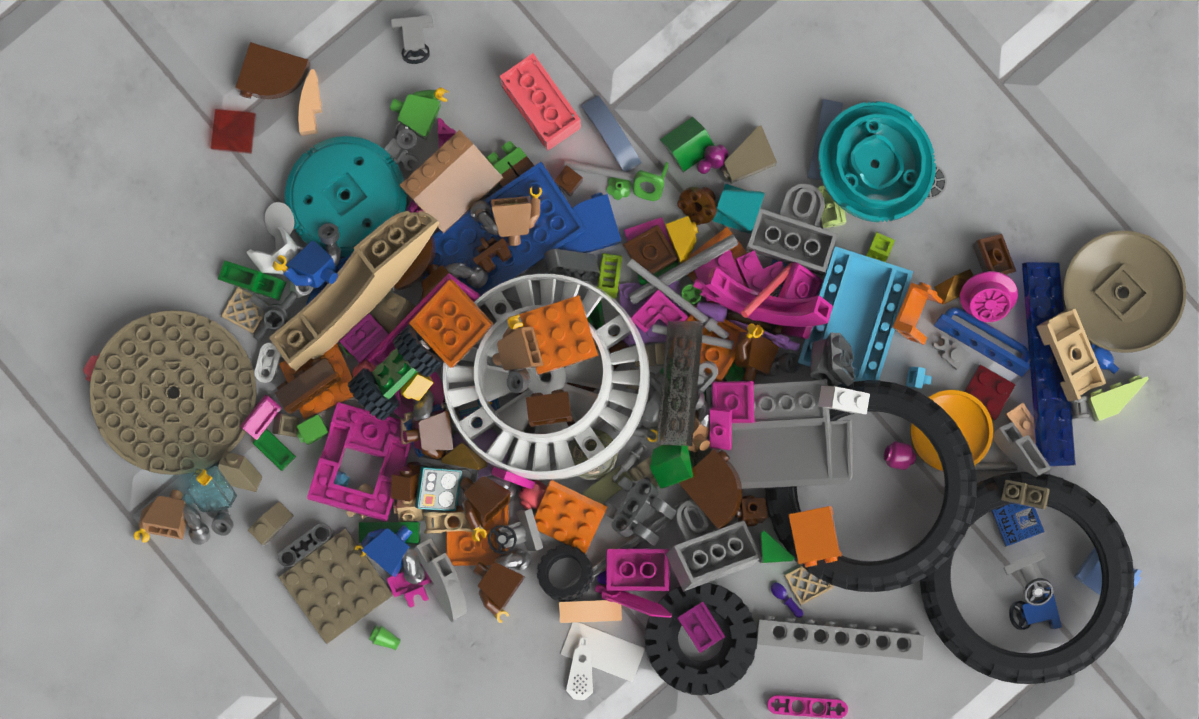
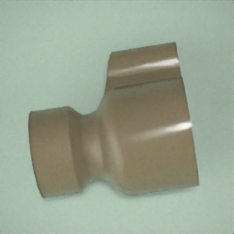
(643, 471)

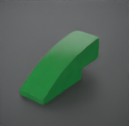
(252, 280)
(366, 527)

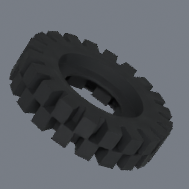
(710, 675)

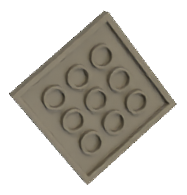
(336, 586)

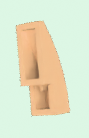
(309, 105)
(589, 611)

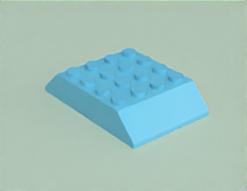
(865, 306)

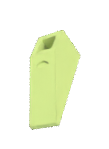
(1113, 401)

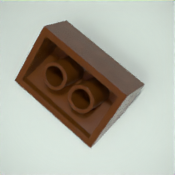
(307, 385)

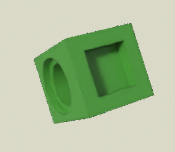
(312, 430)

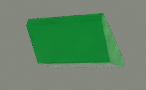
(671, 465)

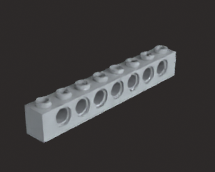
(913, 650)

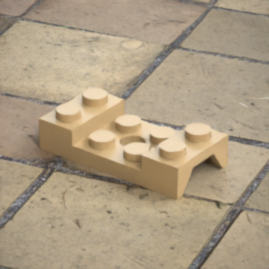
(1067, 334)

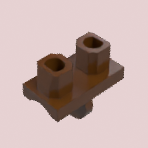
(485, 258)

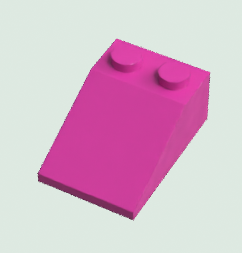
(638, 570)

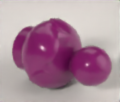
(714, 158)

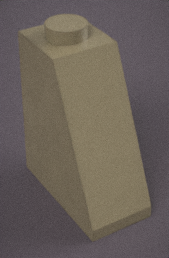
(750, 157)

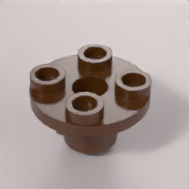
(698, 204)

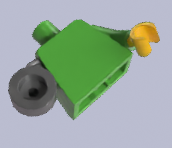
(416, 116)

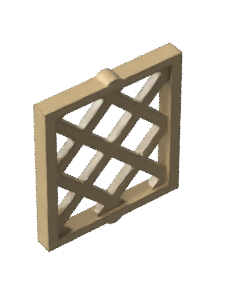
(231, 303)
(794, 589)

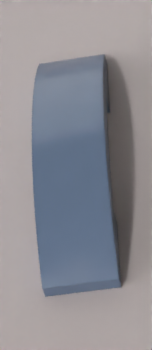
(828, 113)
(611, 133)

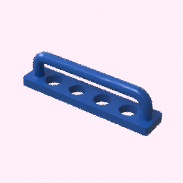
(981, 344)

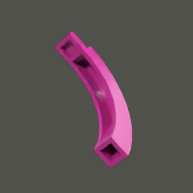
(773, 310)

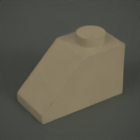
(239, 472)
(270, 523)

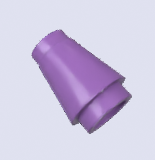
(713, 310)

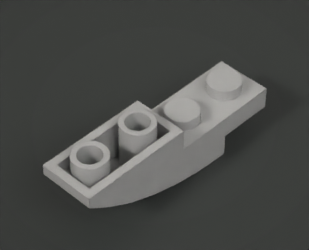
(445, 580)

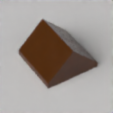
(994, 255)

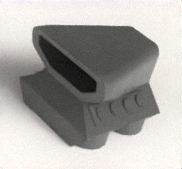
(832, 360)

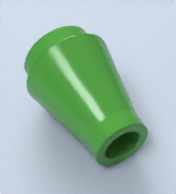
(383, 637)

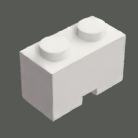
(843, 399)

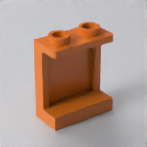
(815, 536)

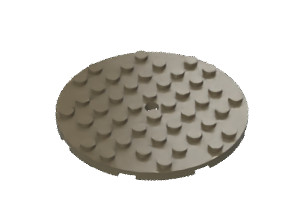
(133, 386)

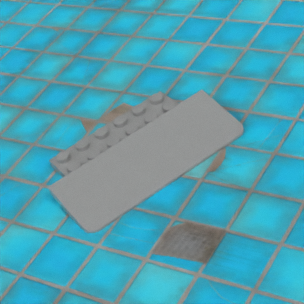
(789, 440)

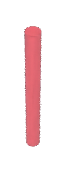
(766, 291)

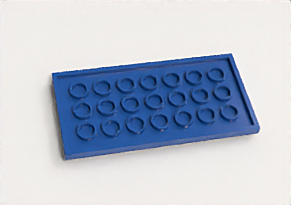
(553, 229)

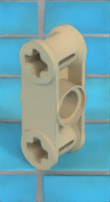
(441, 524)

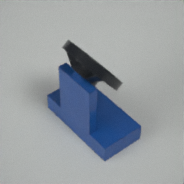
(1035, 614)

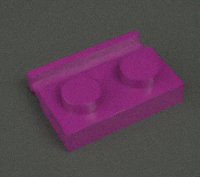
(364, 338)
(701, 627)

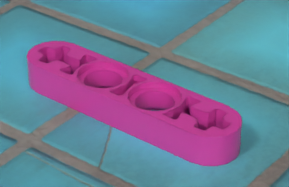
(807, 706)

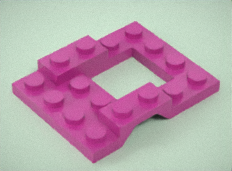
(364, 433)

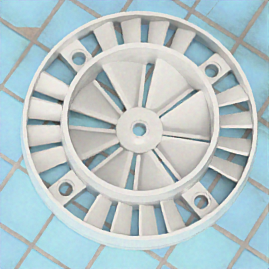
(586, 406)

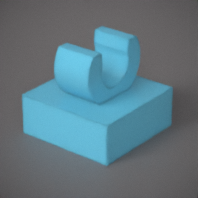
(917, 378)

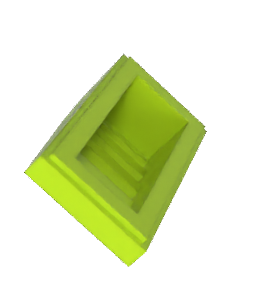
(609, 287)

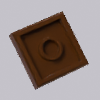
(651, 250)

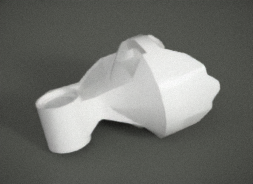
(284, 246)

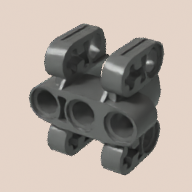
(645, 503)

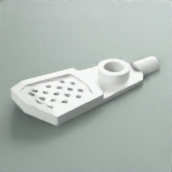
(581, 668)

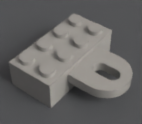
(794, 235)
(709, 551)

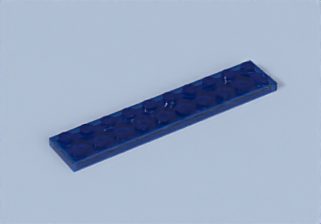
(1050, 404)

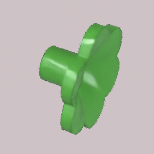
(618, 192)

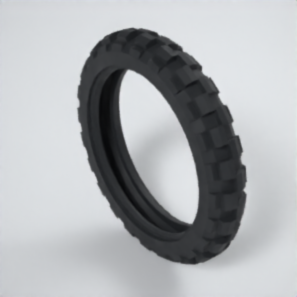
(953, 517)
(1097, 634)

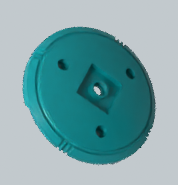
(895, 144)
(333, 169)

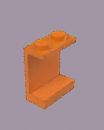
(912, 309)

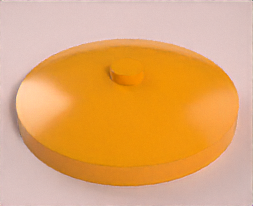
(971, 419)

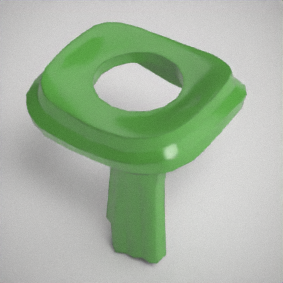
(656, 180)

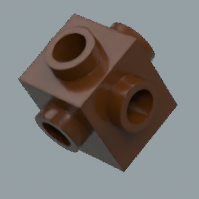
(752, 510)

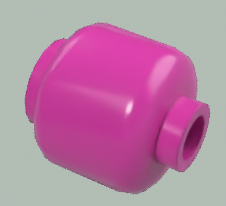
(899, 455)

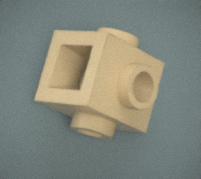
(407, 511)

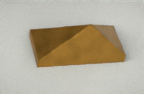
(951, 288)
(464, 457)

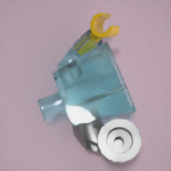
(212, 495)

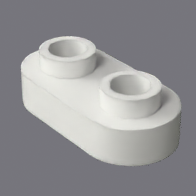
(269, 363)

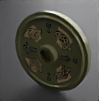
(579, 457)

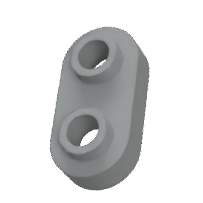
(706, 379)

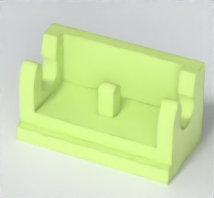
(832, 214)

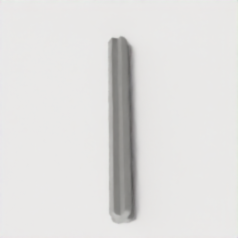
(685, 268)

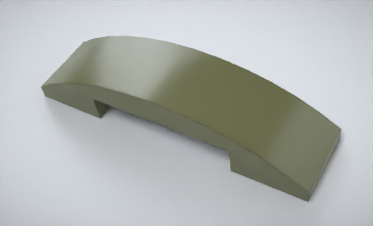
(605, 487)

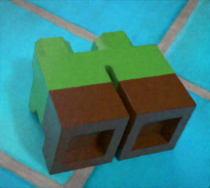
(516, 159)

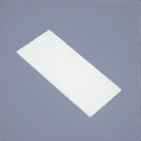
(607, 651)

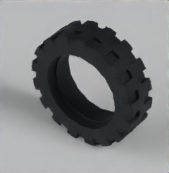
(552, 557)

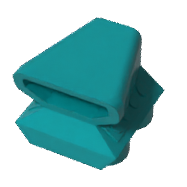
(738, 208)

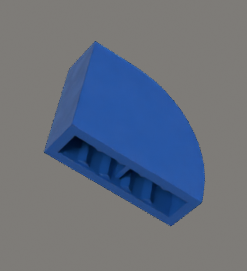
(600, 224)

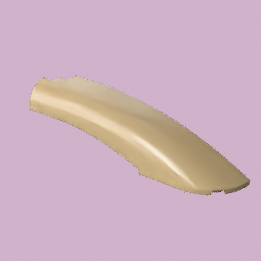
(360, 286)

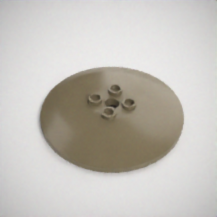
(1147, 273)

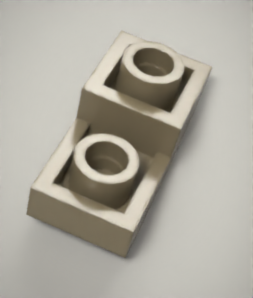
(1025, 494)

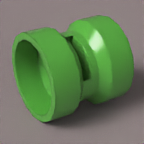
(690, 292)

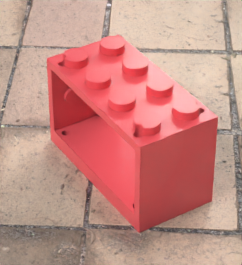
(540, 102)

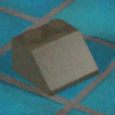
(392, 311)

